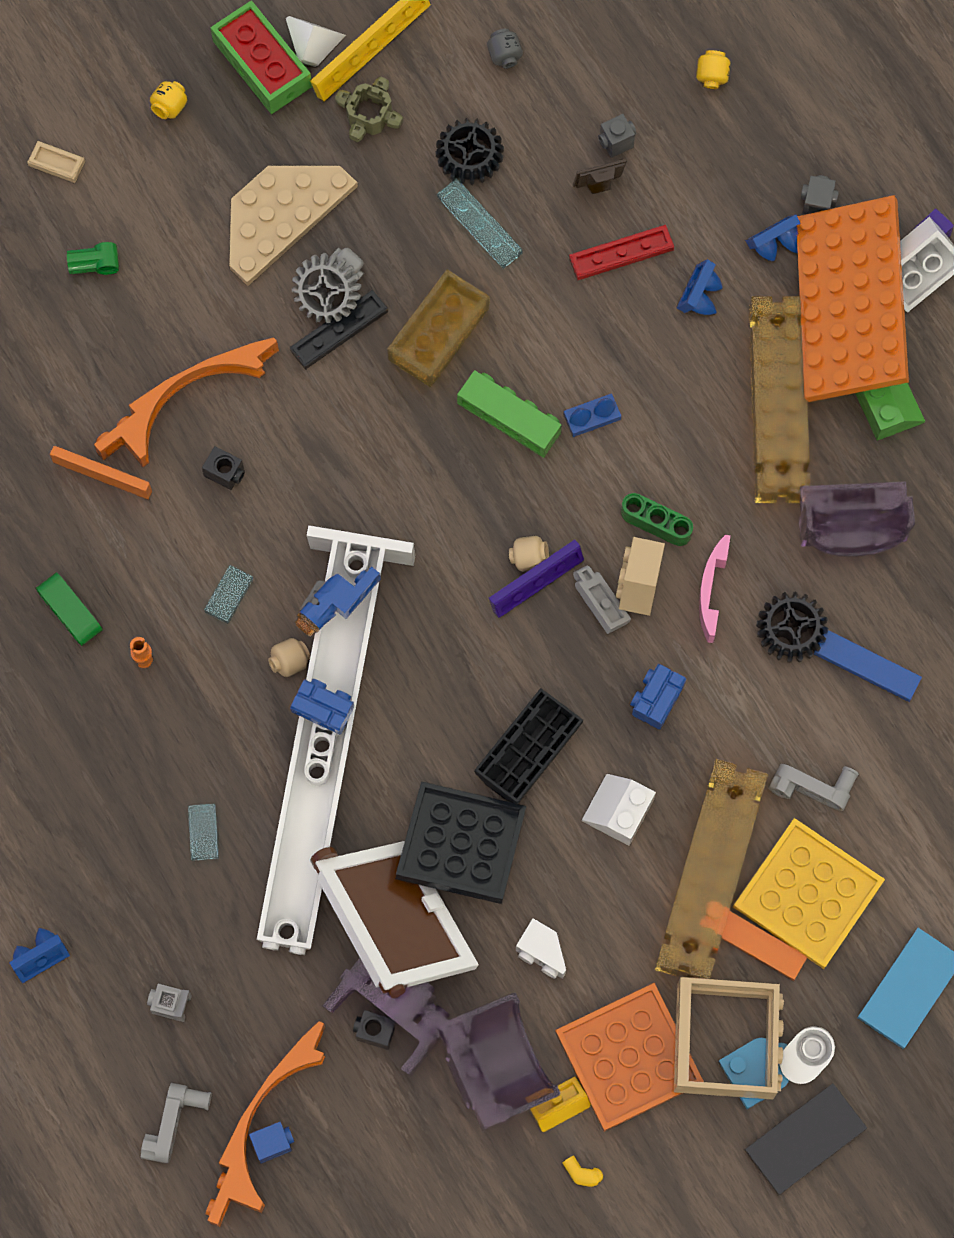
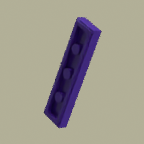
(536, 578)

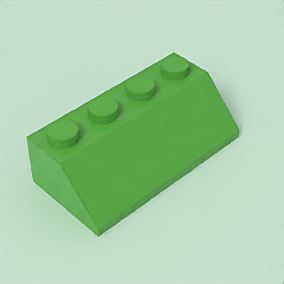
(890, 410)

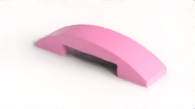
(708, 616)

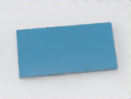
(909, 988)

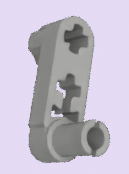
(790, 779)
(160, 1147)

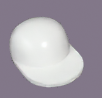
(807, 1054)

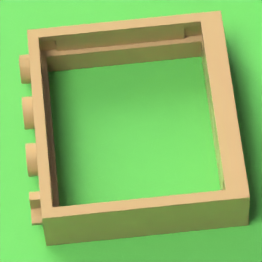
(774, 1030)

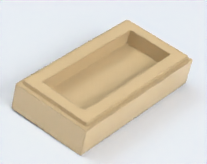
(56, 161)

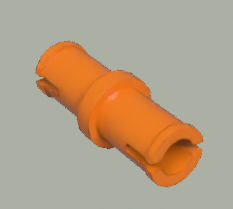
(141, 652)

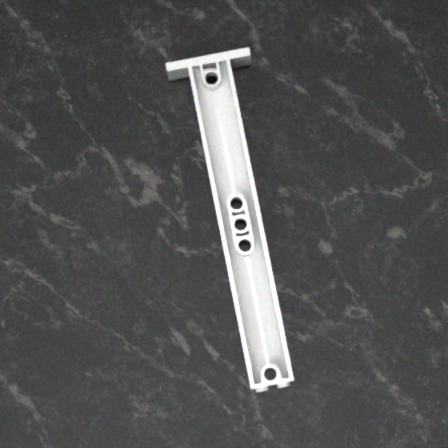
(309, 802)

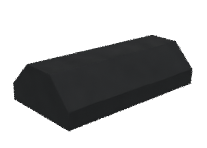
(528, 747)

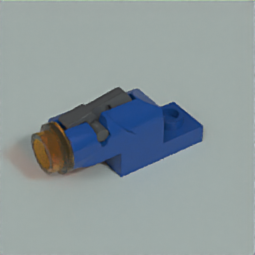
(334, 596)

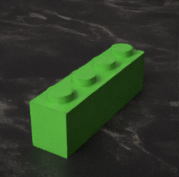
(509, 413)

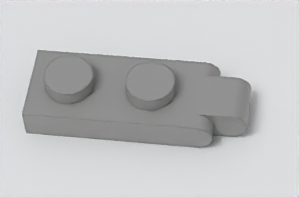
(600, 599)

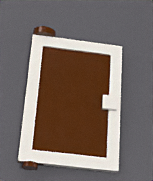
(393, 924)

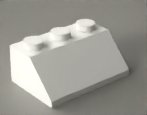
(925, 262)

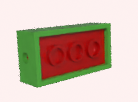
(261, 57)

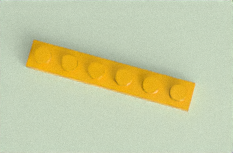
(367, 46)

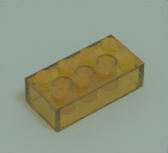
(438, 328)

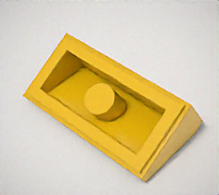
(559, 1109)

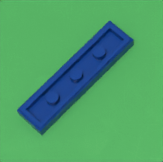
(868, 666)

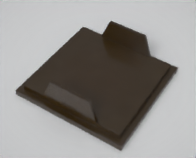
(599, 178)

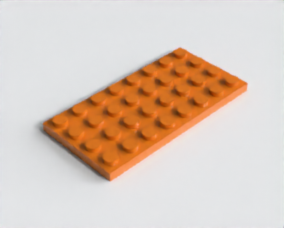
(852, 299)

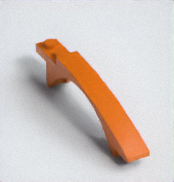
(136, 429)
(236, 1183)

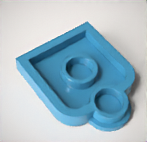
(747, 1067)

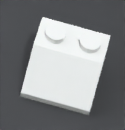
(619, 807)

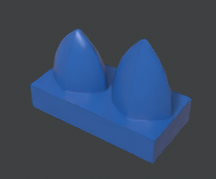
(784, 230)
(693, 297)
(592, 415)
(31, 962)

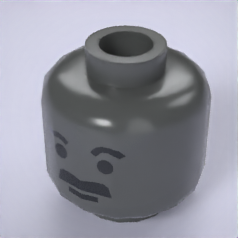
(504, 48)

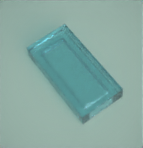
(228, 594)
(203, 832)

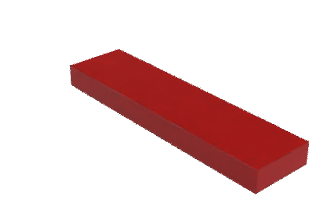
(621, 252)

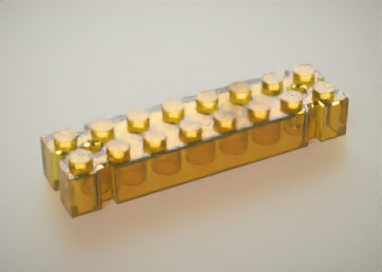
(778, 398)
(711, 871)

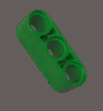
(651, 508)
(69, 609)

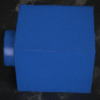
(271, 1142)

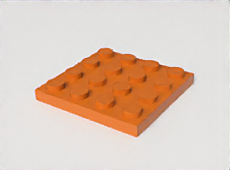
(625, 1056)

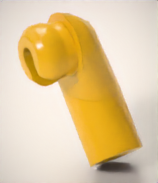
(582, 1176)

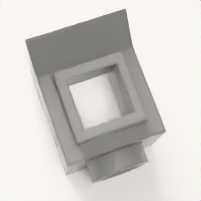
(168, 1002)

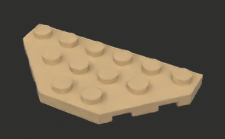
(279, 211)

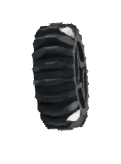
(451, 144)
(813, 620)

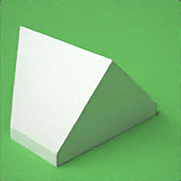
(312, 41)

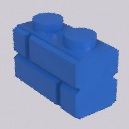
(658, 695)
(323, 706)

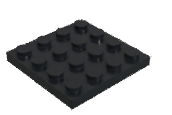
(461, 842)

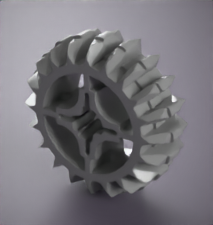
(346, 285)

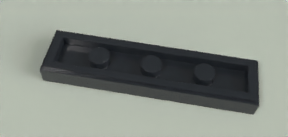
(333, 334)

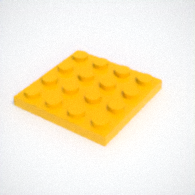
(809, 893)

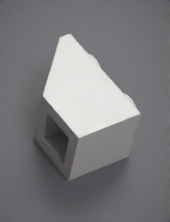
(542, 946)

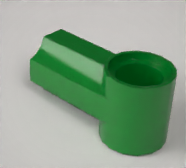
(100, 259)

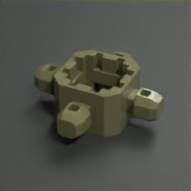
(360, 124)

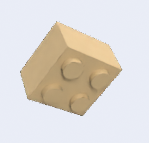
(639, 575)

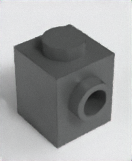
(617, 135)
(819, 194)

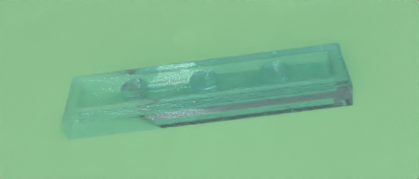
(479, 223)

